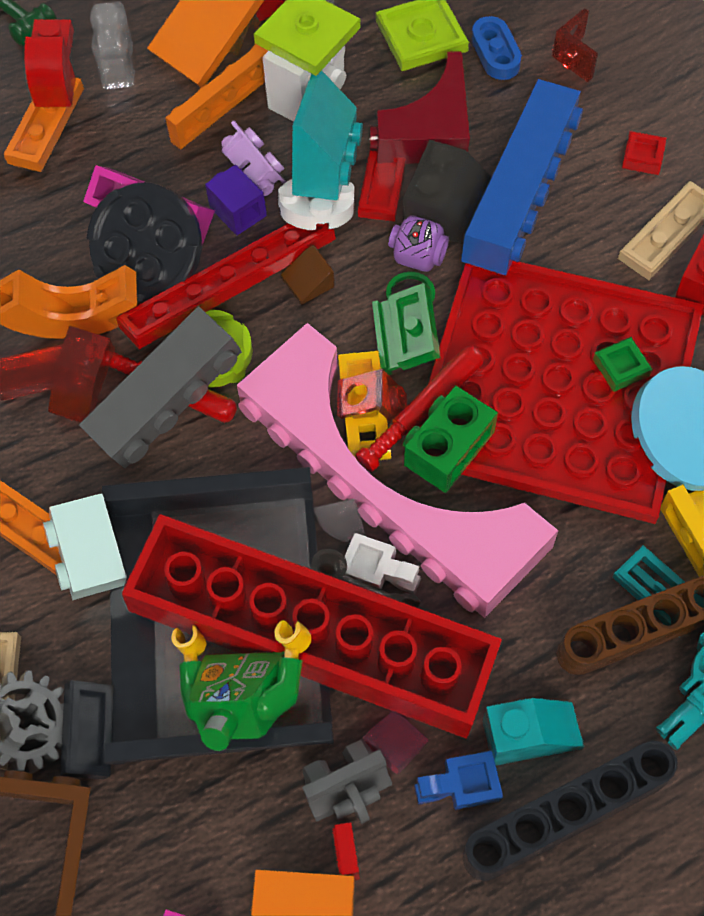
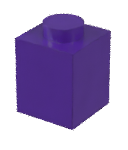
(236, 199)

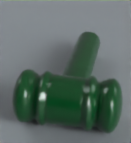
(24, 19)

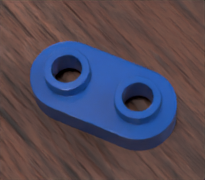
(496, 48)

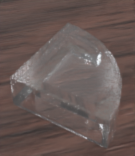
(340, 520)

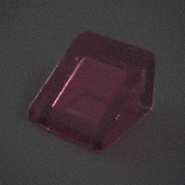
(396, 740)

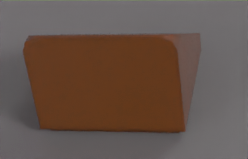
(309, 275)

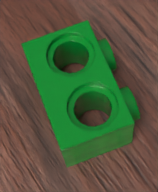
(457, 442)

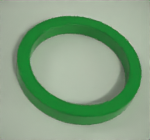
(410, 275)

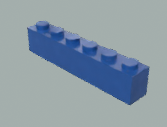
(522, 178)

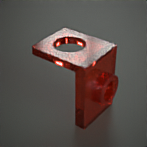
(571, 51)
(382, 395)

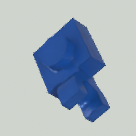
(468, 779)

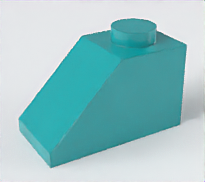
(531, 729)

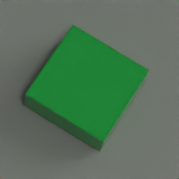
(622, 364)

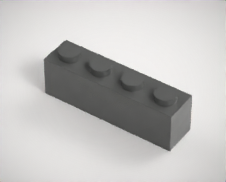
(161, 388)

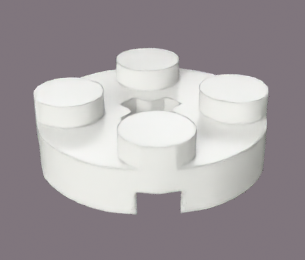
(309, 211)

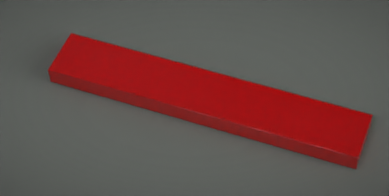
(220, 282)

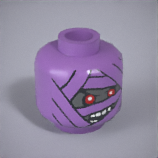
(419, 243)

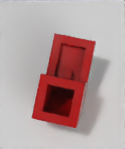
(49, 63)

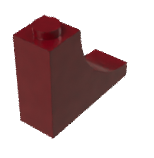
(435, 117)

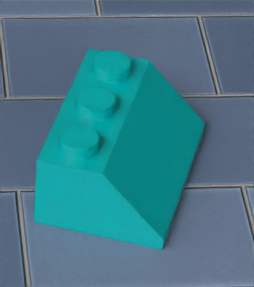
(324, 140)

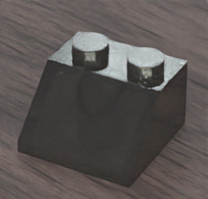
(446, 189)

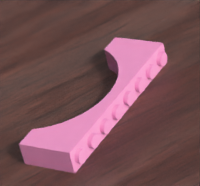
(469, 551)

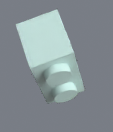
(85, 546)

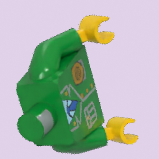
(239, 692)

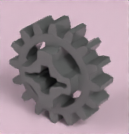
(38, 726)

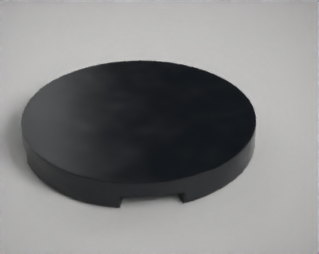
(148, 232)

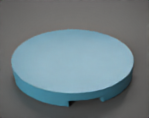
(671, 425)

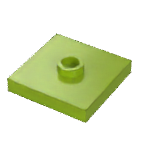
(421, 32)
(307, 33)

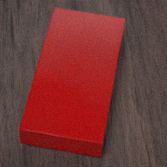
(381, 188)

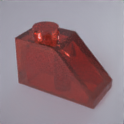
(79, 374)

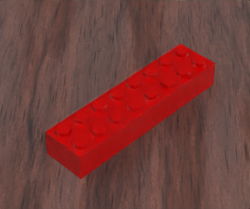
(358, 637)

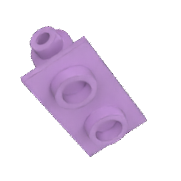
(245, 148)

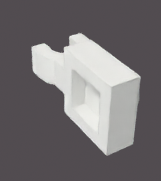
(374, 563)

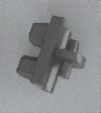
(348, 787)

